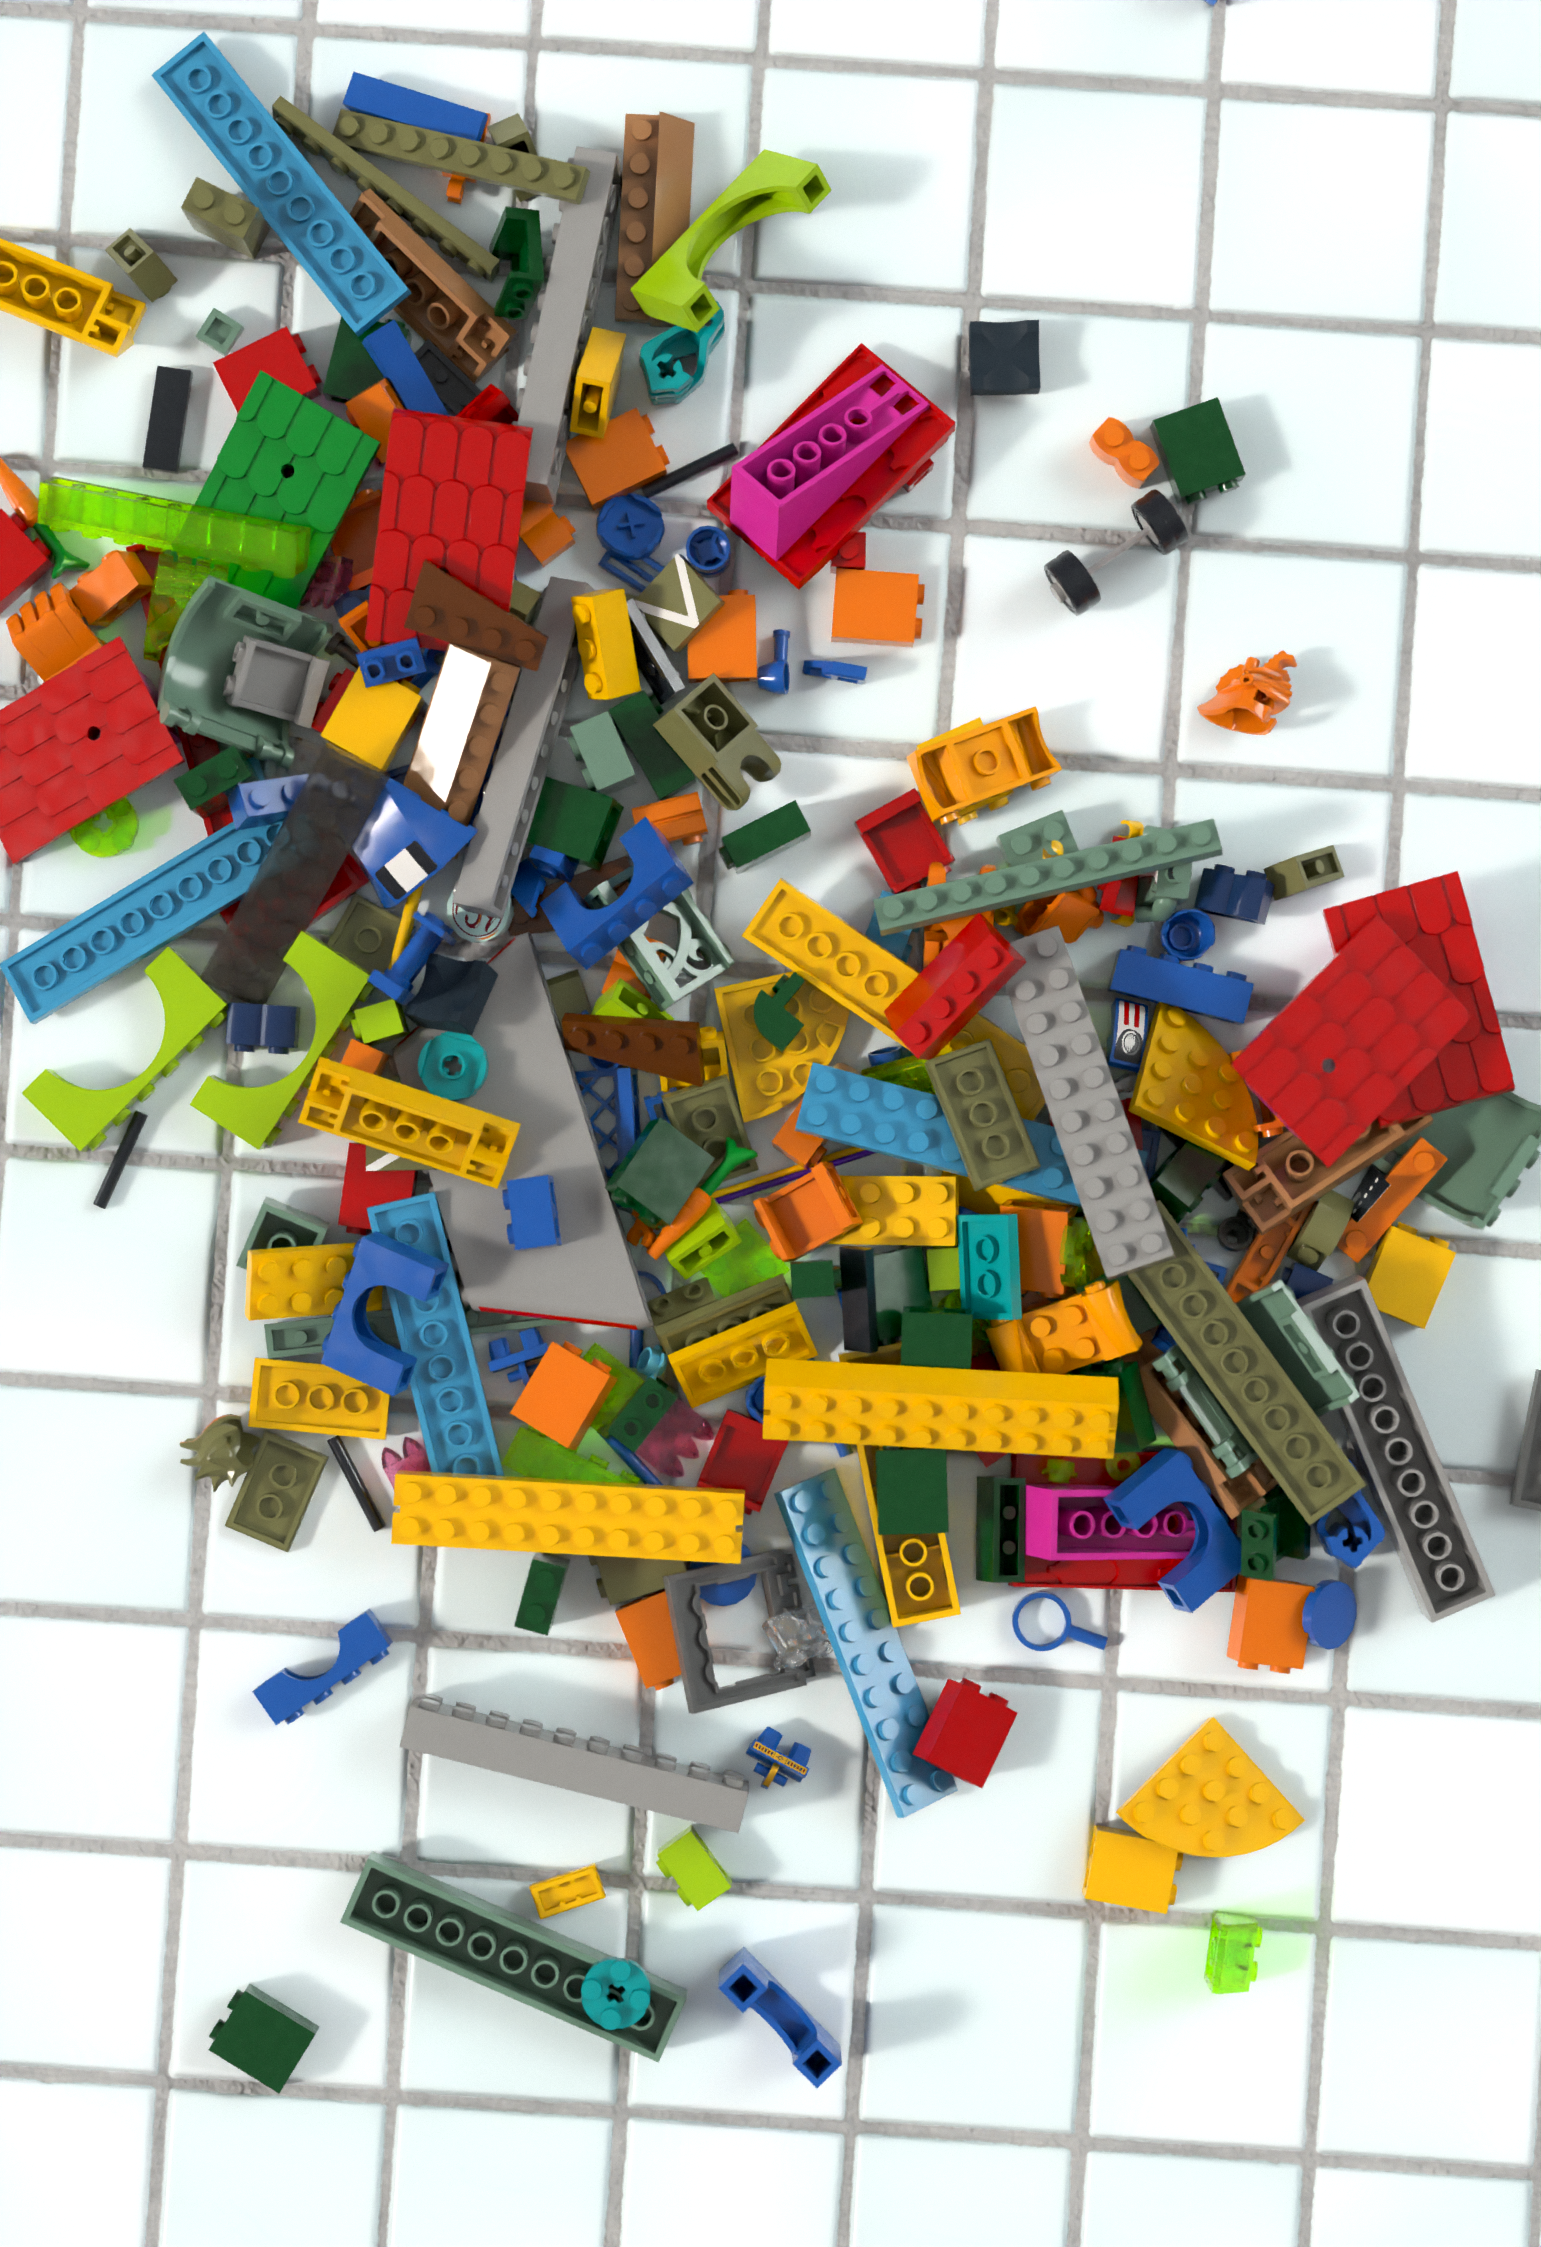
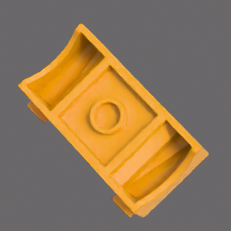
(982, 765)
(1066, 1333)

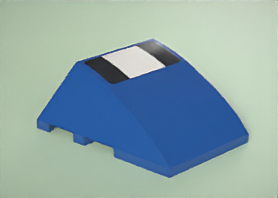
(406, 842)

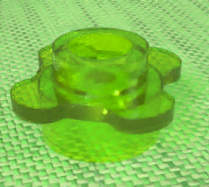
(1060, 1471)

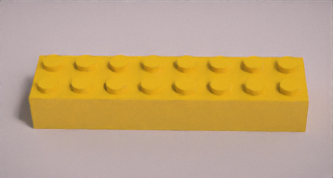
(912, 1566)

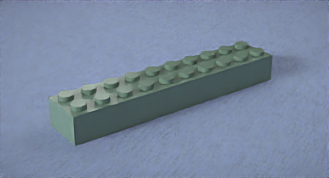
(499, 1950)

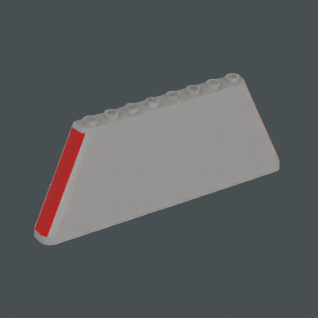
(535, 1085)

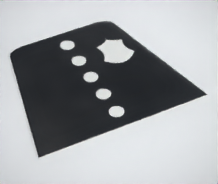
(1367, 1193)

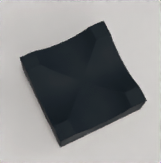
(1004, 358)
(452, 994)

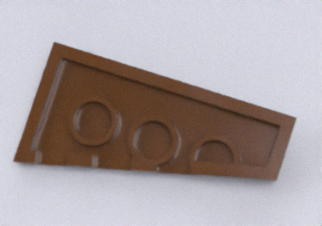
(463, 617)
(582, 883)
(645, 1044)

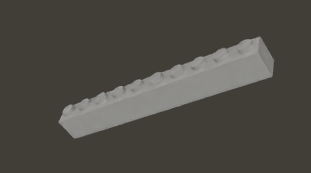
(522, 759)

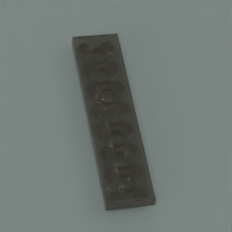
(294, 875)

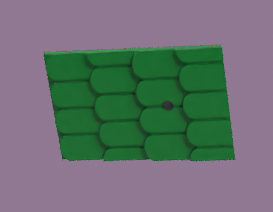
(270, 440)

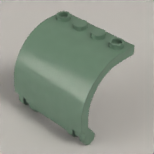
(202, 658)
(1485, 1151)
(1297, 1349)

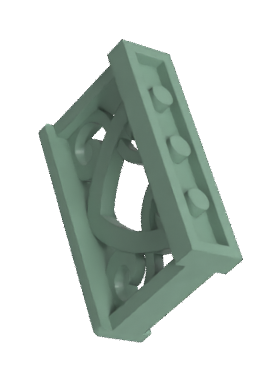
(641, 955)

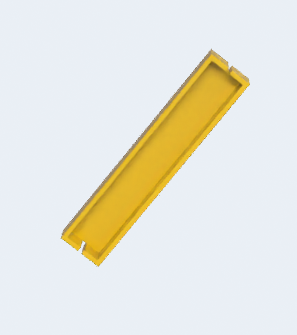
(940, 1408)
(568, 1516)

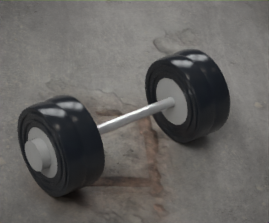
(1159, 523)

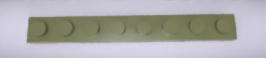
(462, 156)
(403, 203)

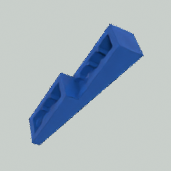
(413, 108)
(402, 369)

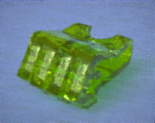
(171, 591)

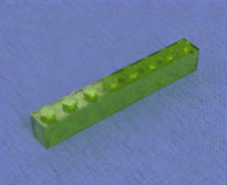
(173, 526)

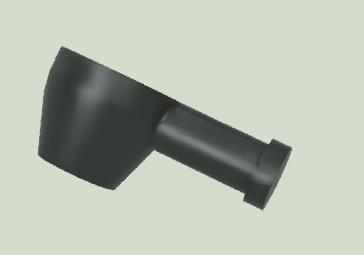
(1236, 1226)

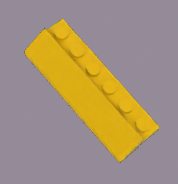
(67, 300)
(409, 1122)

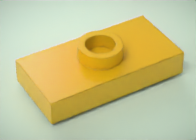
(567, 1891)

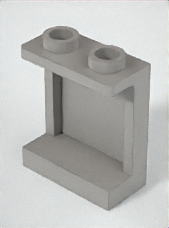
(276, 680)

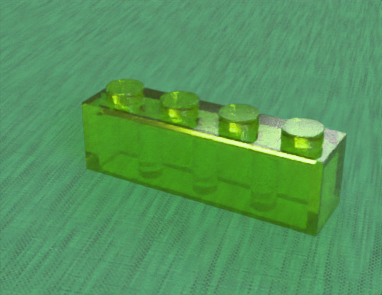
(542, 1457)

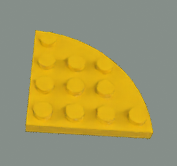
(761, 1073)
(1193, 1088)
(1210, 1800)

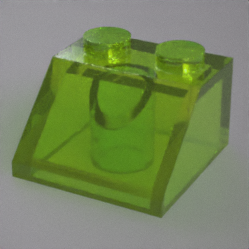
(1231, 1952)

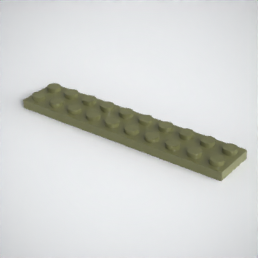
(1247, 1378)

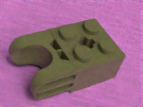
(718, 742)

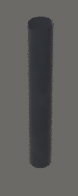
(689, 470)
(120, 1159)
(356, 1483)

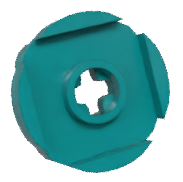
(464, 1082)
(614, 2013)

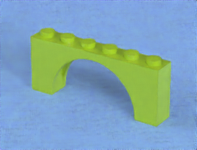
(765, 188)
(336, 990)
(188, 1011)

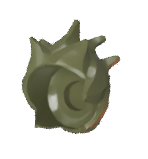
(222, 1450)

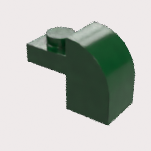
(772, 1018)

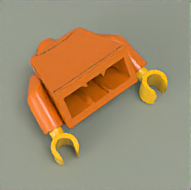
(1070, 910)

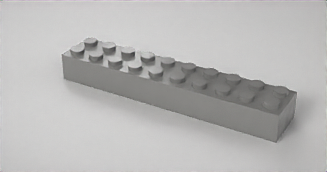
(566, 319)
(1086, 1108)
(1399, 1454)
(575, 1763)

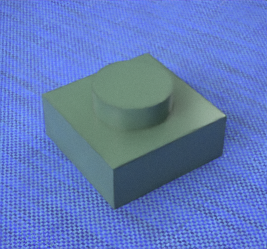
(220, 332)

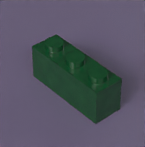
(656, 758)
(814, 1278)
(1000, 1529)

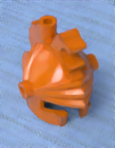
(1251, 695)

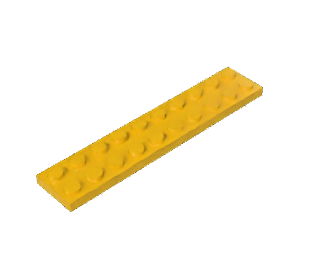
(870, 978)

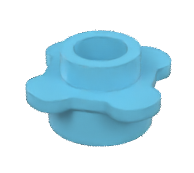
(652, 1362)

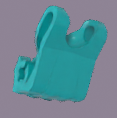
(659, 354)

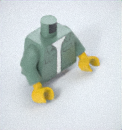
(1158, 890)

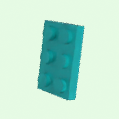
(989, 1265)

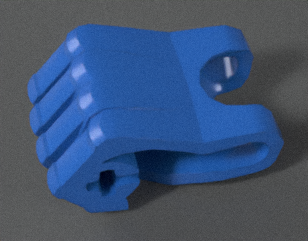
(1362, 1525)

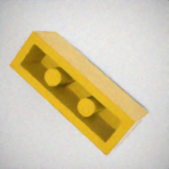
(605, 643)

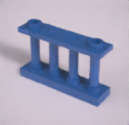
(399, 979)

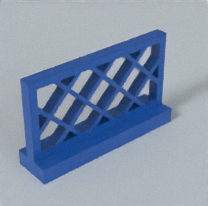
(626, 1110)

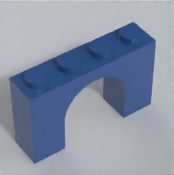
(654, 884)
(351, 1343)
(1215, 1550)
(753, 1986)

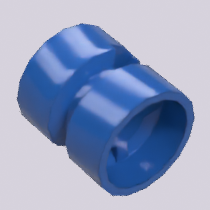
(708, 551)

